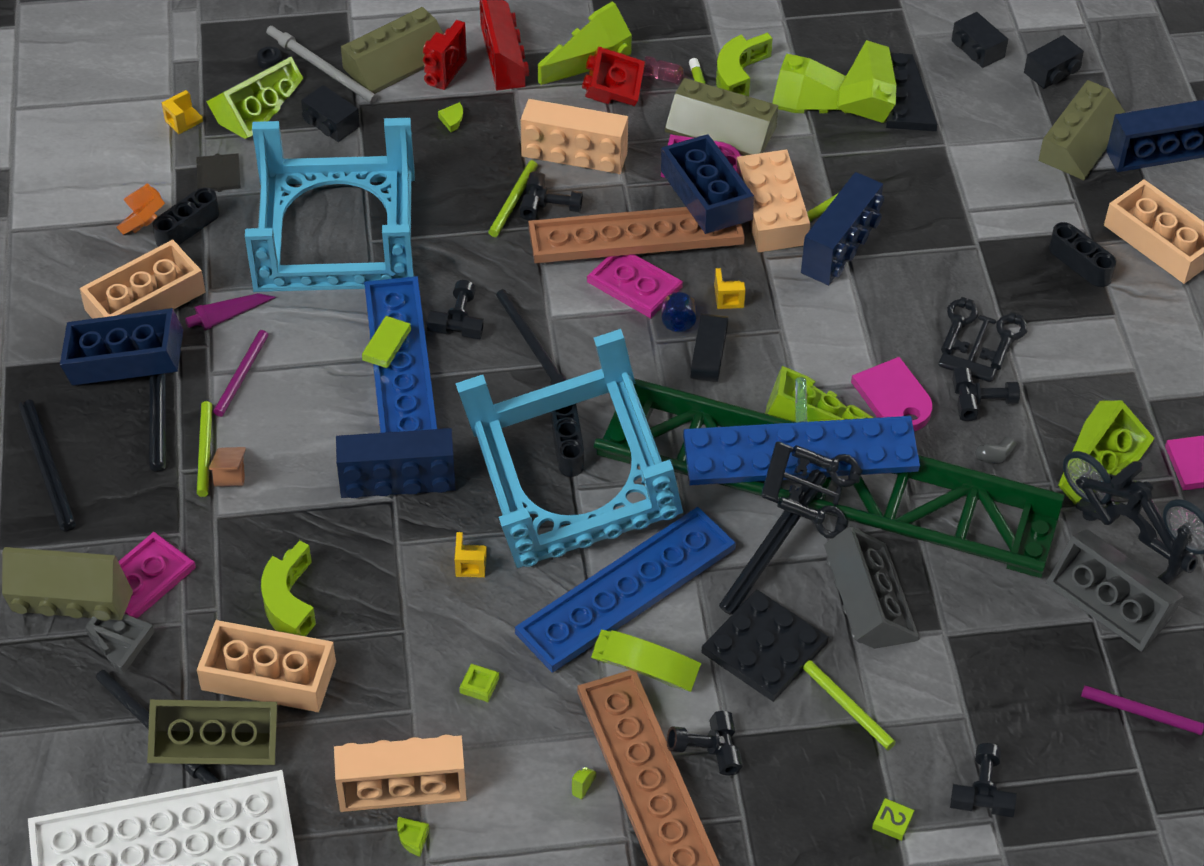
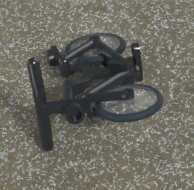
(1181, 522)

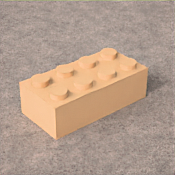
(574, 136)
(778, 209)
(1159, 229)
(148, 283)
(266, 665)
(400, 773)

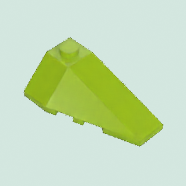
(604, 30)
(806, 86)
(819, 404)
(1112, 438)

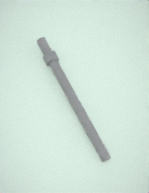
(289, 43)

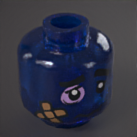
(679, 310)

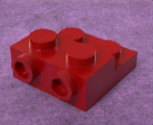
(445, 55)
(613, 77)

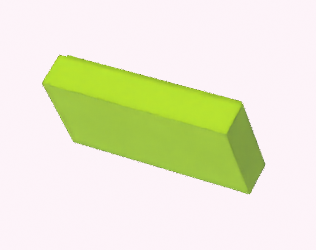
(386, 342)

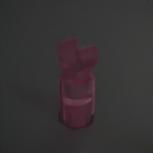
(663, 70)

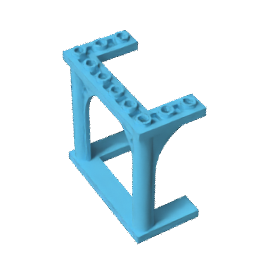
(276, 173)
(659, 478)

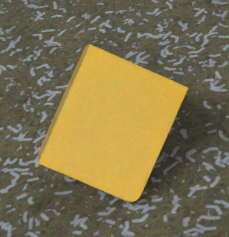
(180, 113)
(728, 293)
(469, 559)

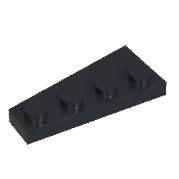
(912, 103)

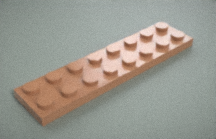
(624, 235)
(645, 772)

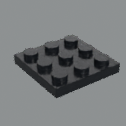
(764, 645)

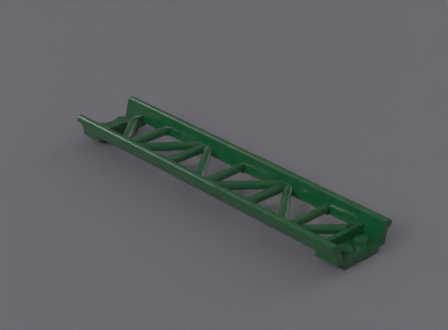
(1027, 548)

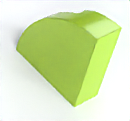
(451, 116)
(582, 781)
(412, 835)

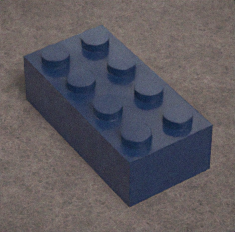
(1157, 136)
(707, 183)
(842, 228)
(121, 346)
(395, 463)

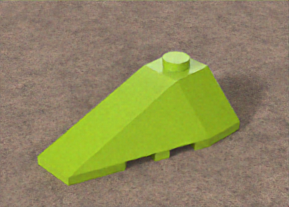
(870, 84)
(256, 98)

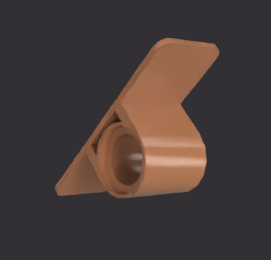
(228, 466)

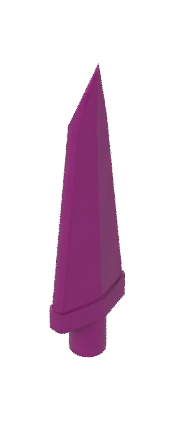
(218, 312)

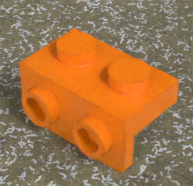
(144, 204)

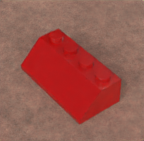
(503, 44)

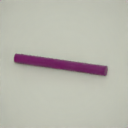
(240, 373)
(1142, 710)

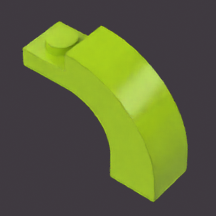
(737, 55)
(283, 609)
(646, 658)

